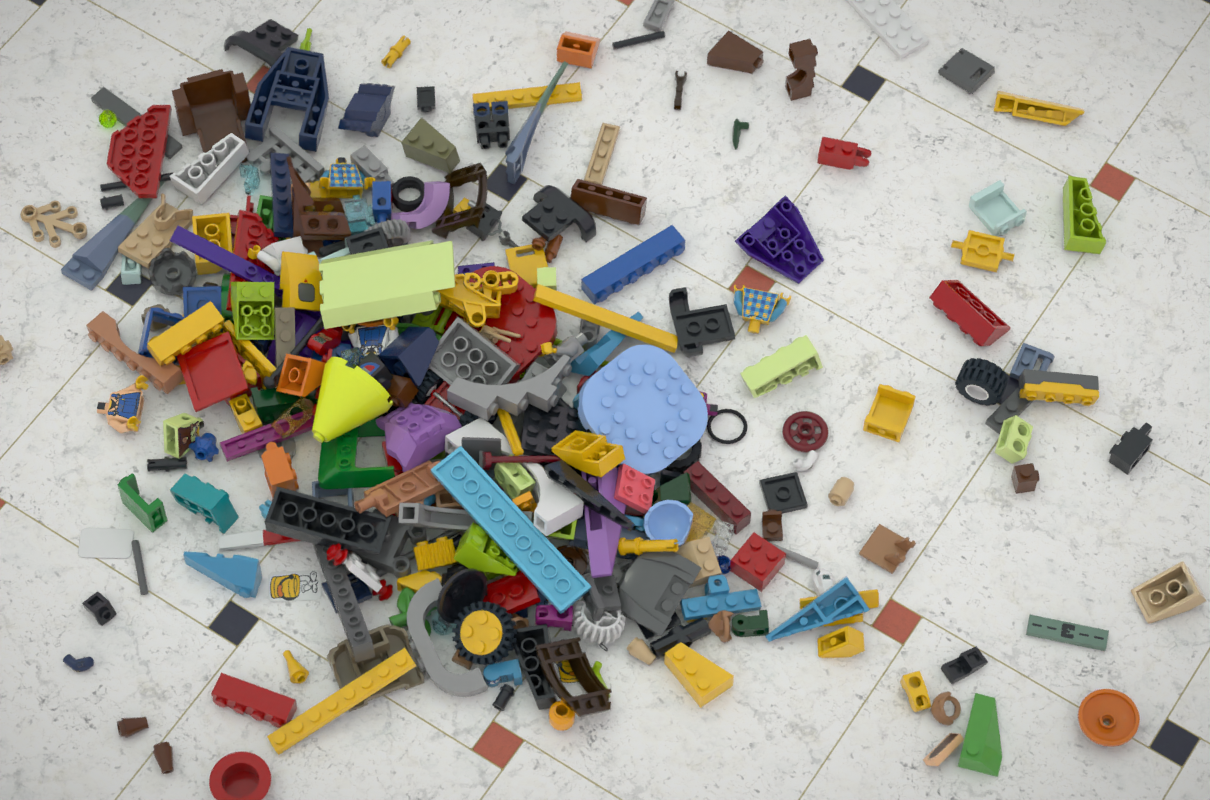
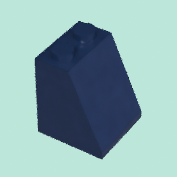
(411, 353)

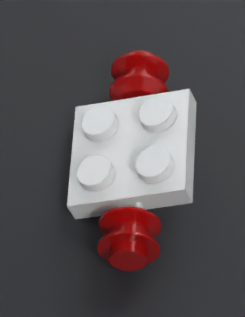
(363, 572)

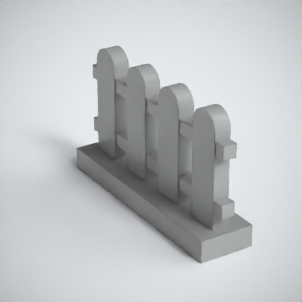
(301, 158)

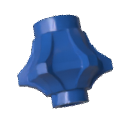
(205, 447)

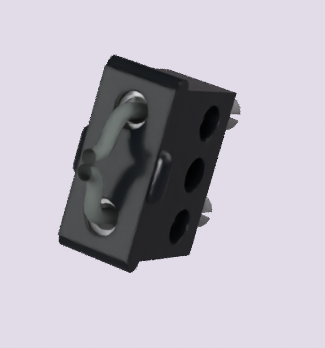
(489, 221)

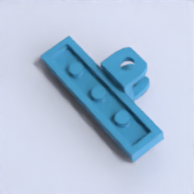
(718, 598)

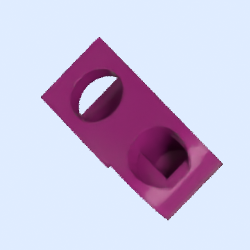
(549, 615)

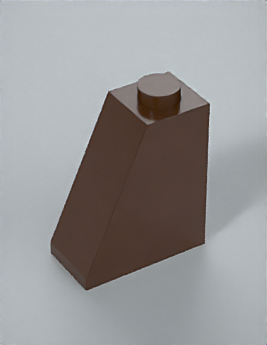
(735, 54)

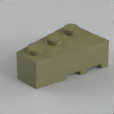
(430, 147)

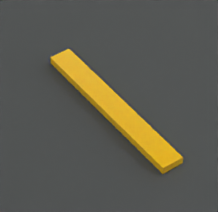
(605, 318)

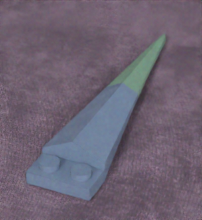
(519, 147)
(95, 256)

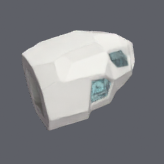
(822, 580)

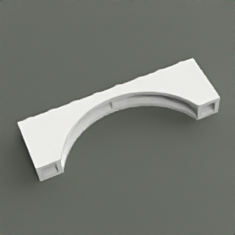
(556, 503)

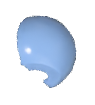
(668, 521)

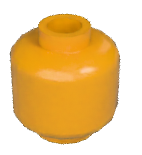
(561, 716)

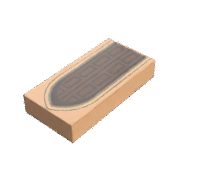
(943, 749)

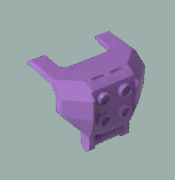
(416, 433)

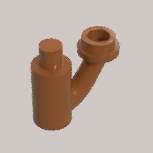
(551, 249)

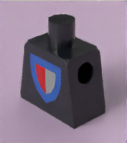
(375, 368)

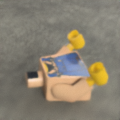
(125, 407)

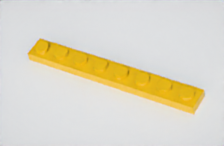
(341, 701)

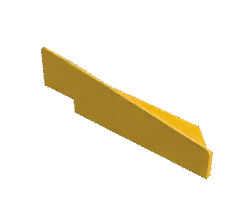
(1036, 109)

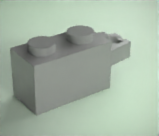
(370, 165)

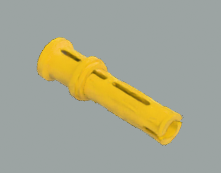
(640, 546)

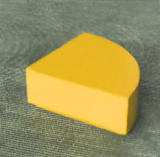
(250, 373)

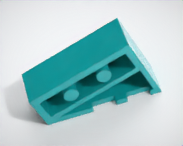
(206, 500)

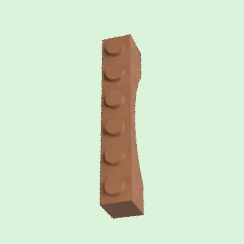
(106, 332)

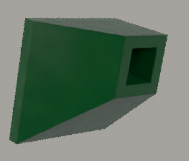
(676, 489)

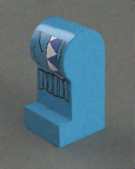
(503, 672)

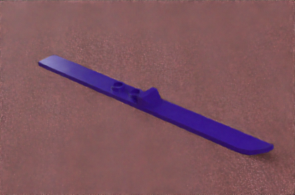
(226, 260)

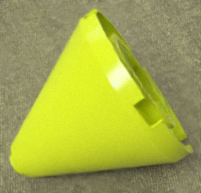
(346, 400)

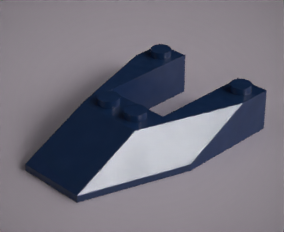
(294, 83)

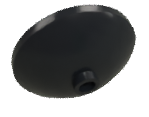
(460, 591)

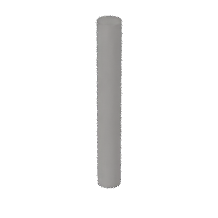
(799, 558)

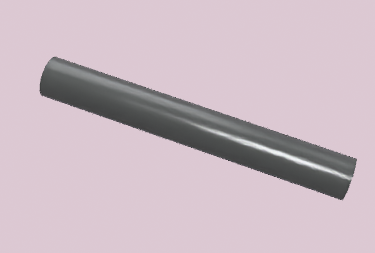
(139, 567)

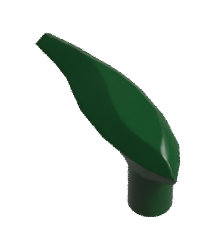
(737, 126)

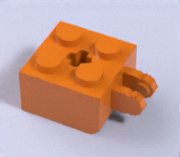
(278, 469)

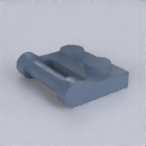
(1027, 359)

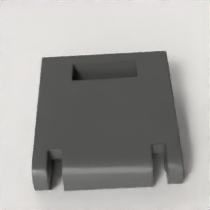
(963, 67)

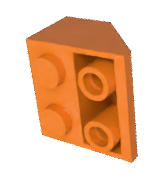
(577, 49)

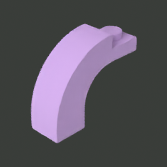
(433, 205)

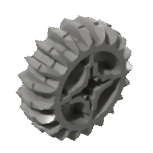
(395, 232)

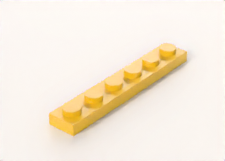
(530, 96)

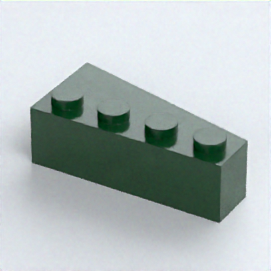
(271, 404)

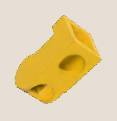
(916, 691)

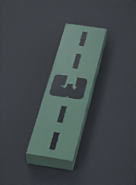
(1067, 632)

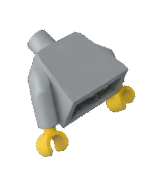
(570, 347)

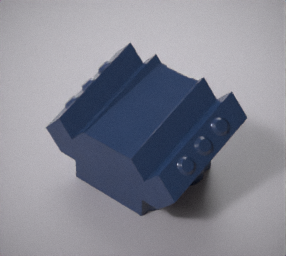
(368, 109)

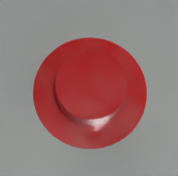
(240, 777)

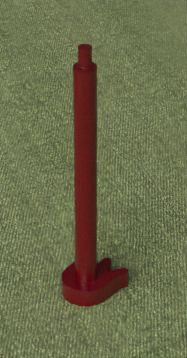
(488, 459)

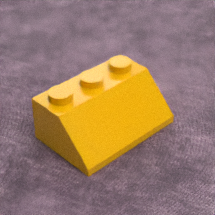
(217, 230)

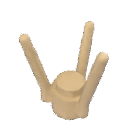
(493, 334)

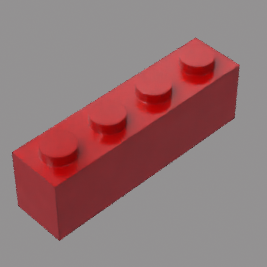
(253, 700)

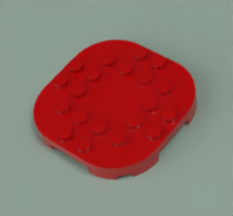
(521, 316)

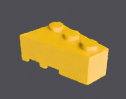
(697, 674)

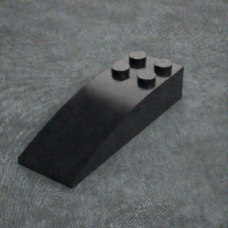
(325, 522)

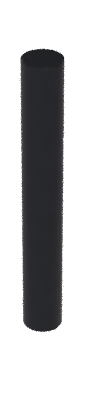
(637, 40)

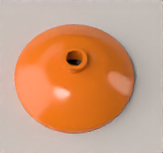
(1111, 707)

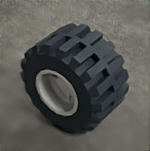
(981, 381)

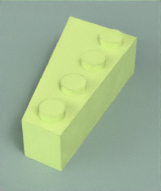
(781, 366)

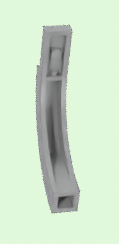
(438, 518)

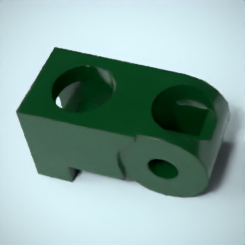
(750, 625)

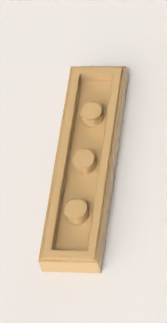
(602, 153)

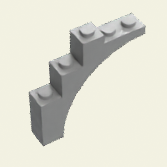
(486, 399)

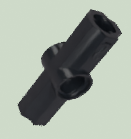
(685, 634)

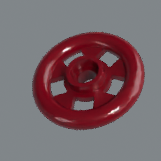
(803, 446)

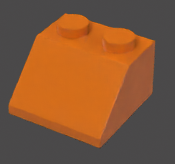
(300, 375)

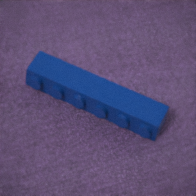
(633, 264)

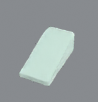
(130, 271)

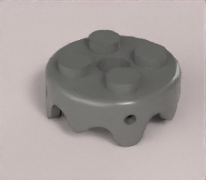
(172, 262)

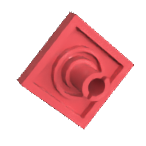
(634, 488)

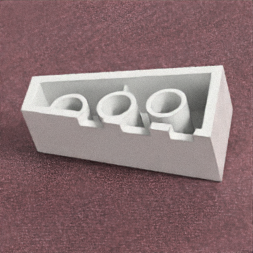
(210, 169)

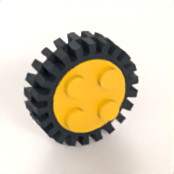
(484, 633)

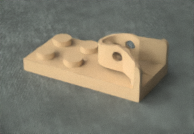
(155, 233)

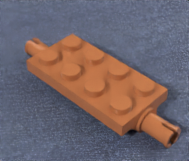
(405, 488)

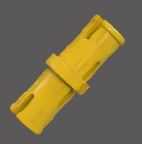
(396, 51)

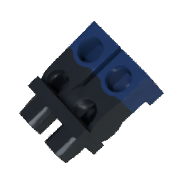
(492, 130)

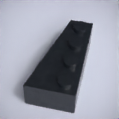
(524, 647)

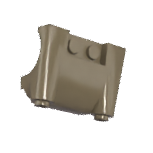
(386, 642)

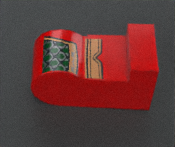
(325, 339)

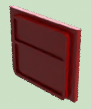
(212, 371)

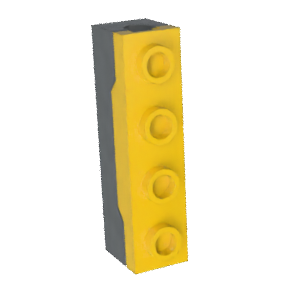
(1058, 387)

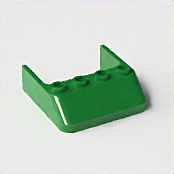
(338, 461)

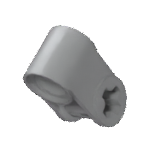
(591, 332)

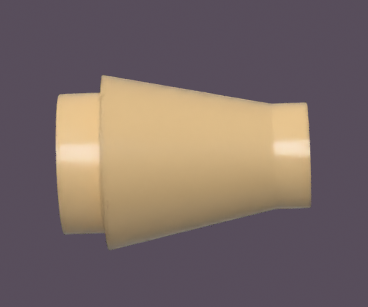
(641, 651)

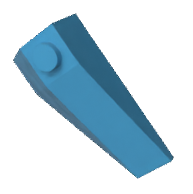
(237, 574)

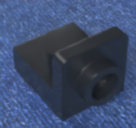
(100, 608)

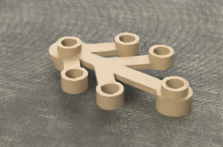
(52, 221)

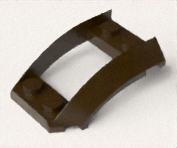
(451, 222)
(569, 650)

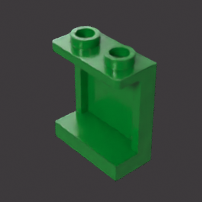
(151, 515)

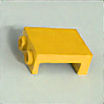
(889, 413)

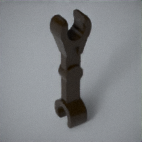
(680, 80)

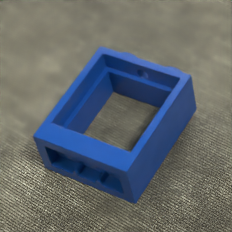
(158, 315)

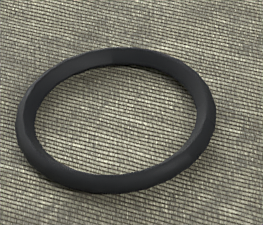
(727, 441)

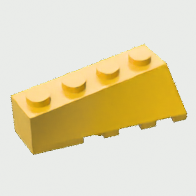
(186, 333)

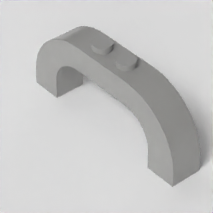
(453, 684)

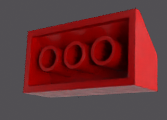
(968, 312)

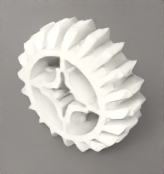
(605, 630)

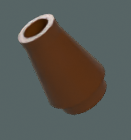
(130, 726)
(164, 756)

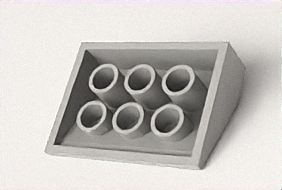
(471, 356)

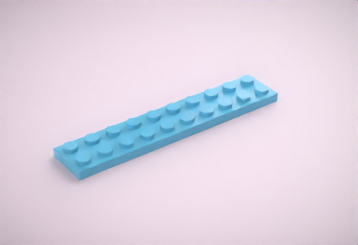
(510, 529)

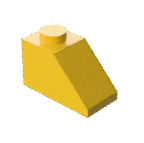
(417, 580)
(841, 643)

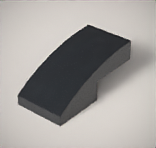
(964, 665)

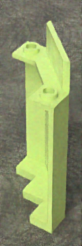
(385, 282)

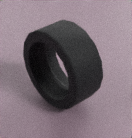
(403, 183)

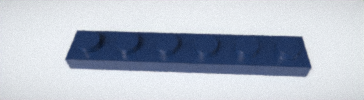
(281, 195)

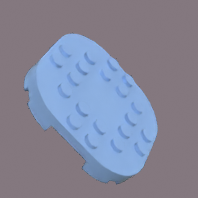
(645, 407)

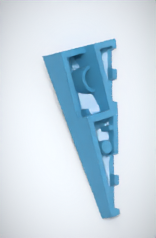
(592, 358)
(834, 604)

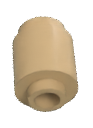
(841, 491)

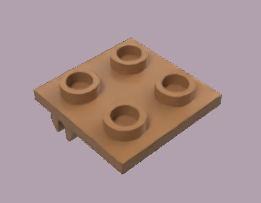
(886, 548)

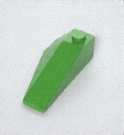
(982, 742)

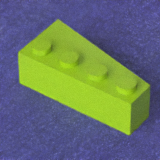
(1080, 219)

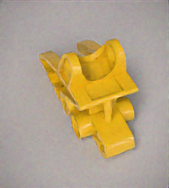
(477, 303)

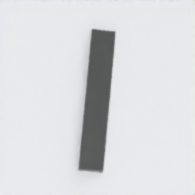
(124, 113)

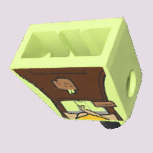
(180, 433)

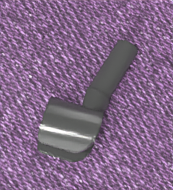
(507, 240)

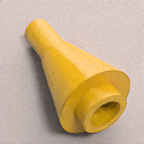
(297, 672)

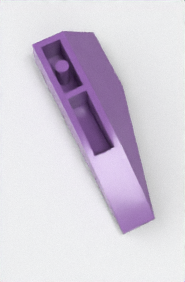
(602, 533)

